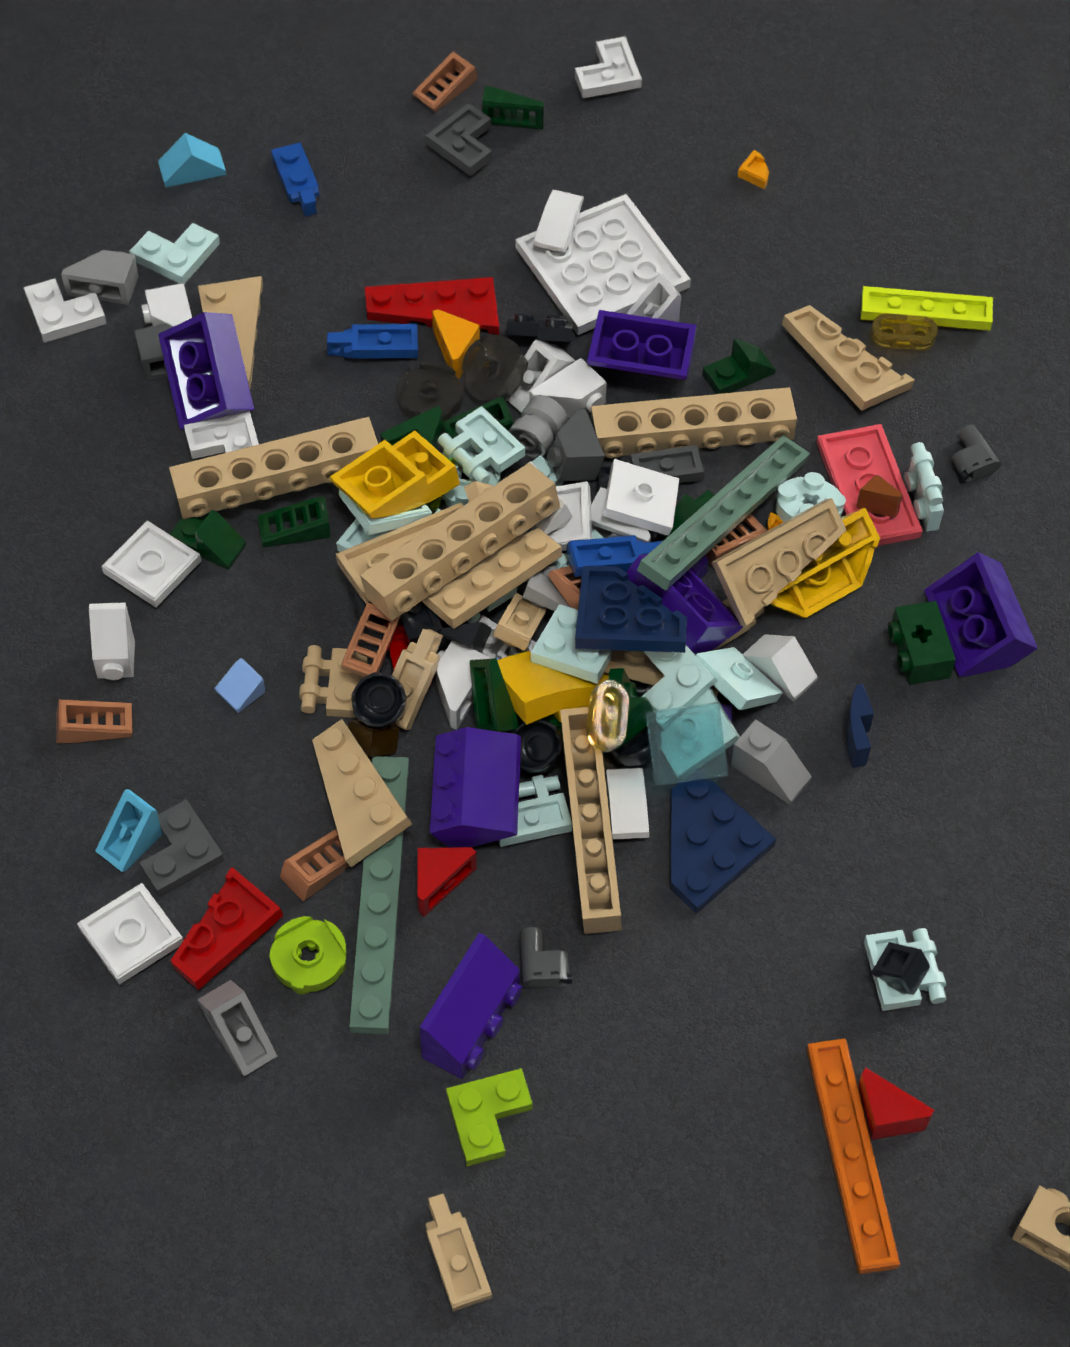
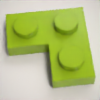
(478, 1106)

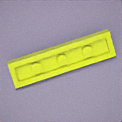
(942, 308)

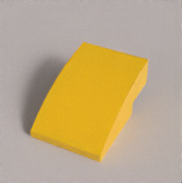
(397, 477)
(541, 690)

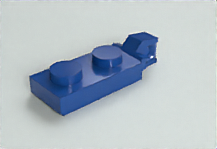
(296, 176)
(375, 341)
(606, 552)

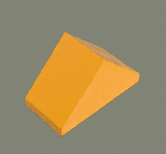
(454, 337)

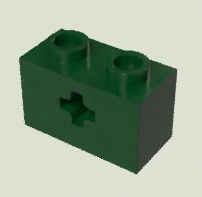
(921, 643)

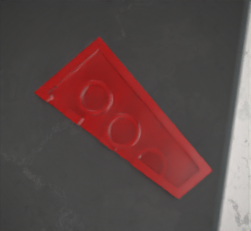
(409, 302)

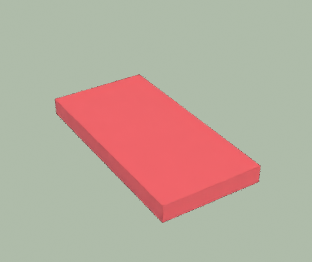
(852, 461)

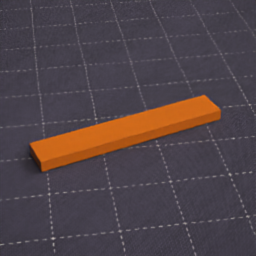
(852, 1157)

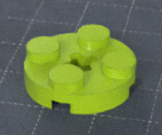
(314, 974)

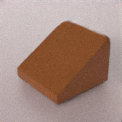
(879, 497)

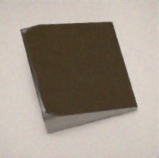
(375, 740)

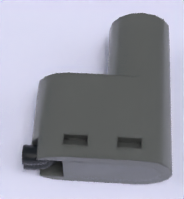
(977, 458)
(540, 967)

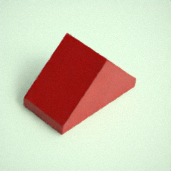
(441, 872)
(890, 1109)

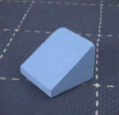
(240, 686)

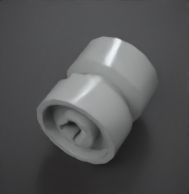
(539, 425)

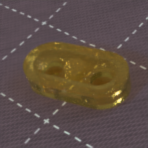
(904, 331)
(605, 723)

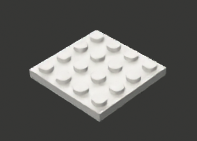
(605, 265)

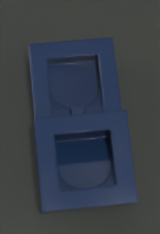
(859, 723)

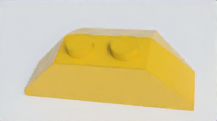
(835, 571)

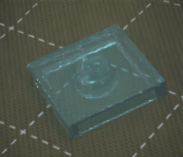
(686, 743)

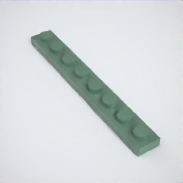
(722, 513)
(379, 917)

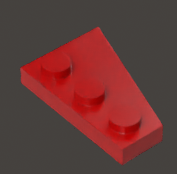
(229, 926)

